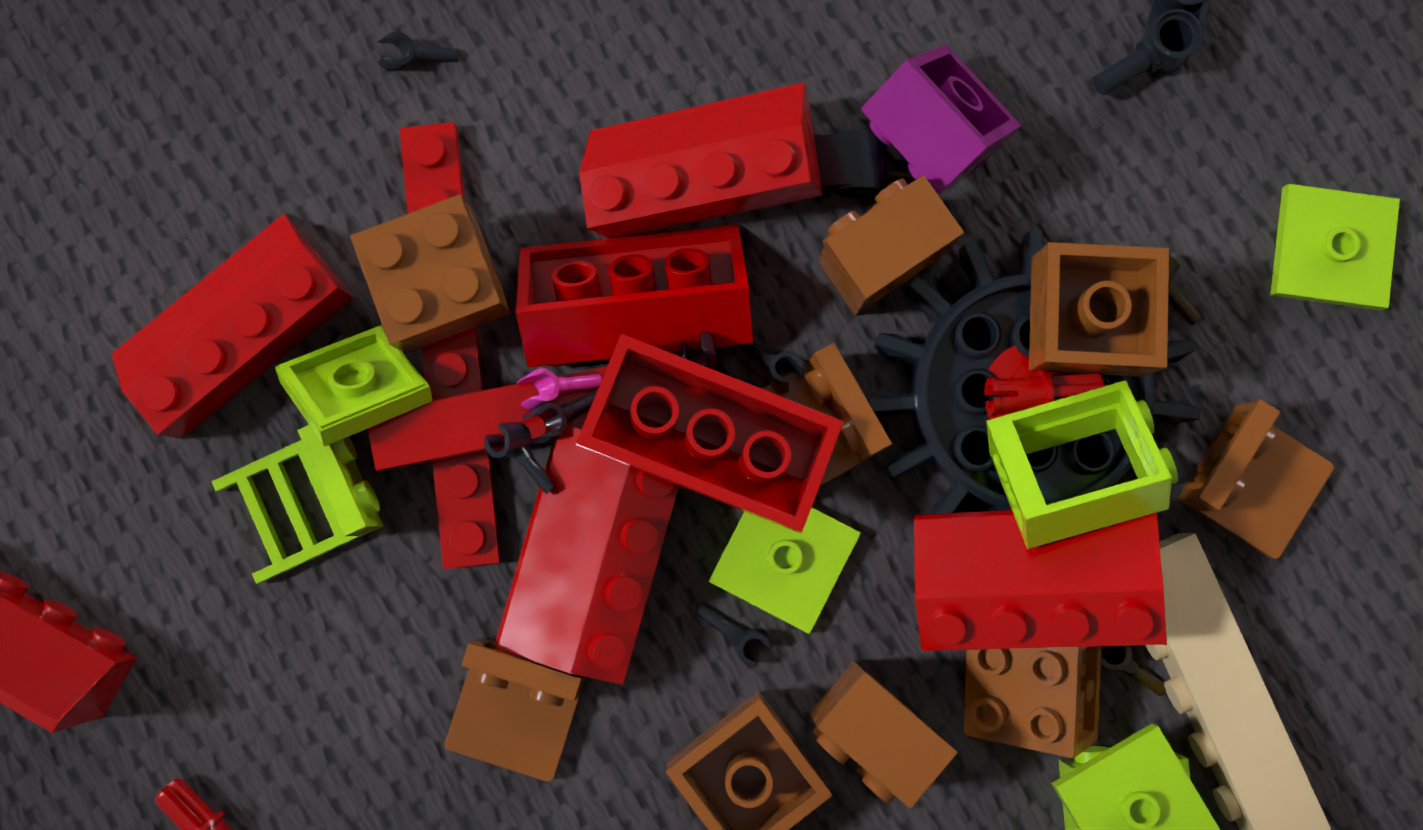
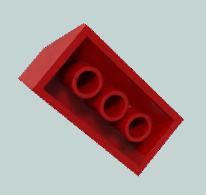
(700, 163)
(646, 286)
(228, 329)
(710, 433)
(586, 564)
(991, 592)
(53, 665)

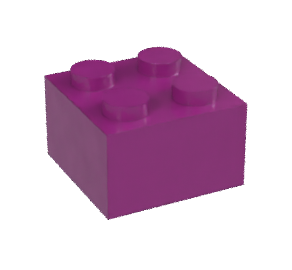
(939, 117)

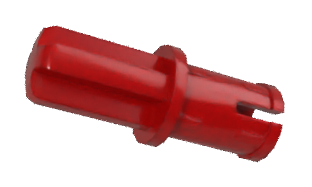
(1035, 391)
(188, 809)

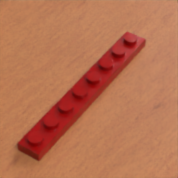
(452, 367)

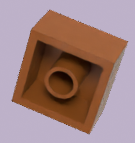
(889, 243)
(430, 274)
(1099, 309)
(888, 740)
(748, 772)

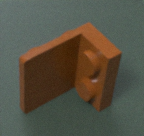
(834, 391)
(1256, 479)
(1034, 697)
(513, 711)

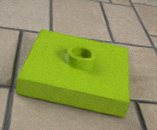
(1335, 247)
(353, 385)
(785, 569)
(1134, 788)

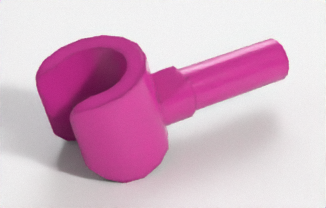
(550, 385)

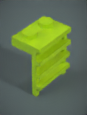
(342, 492)

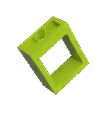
(1069, 420)

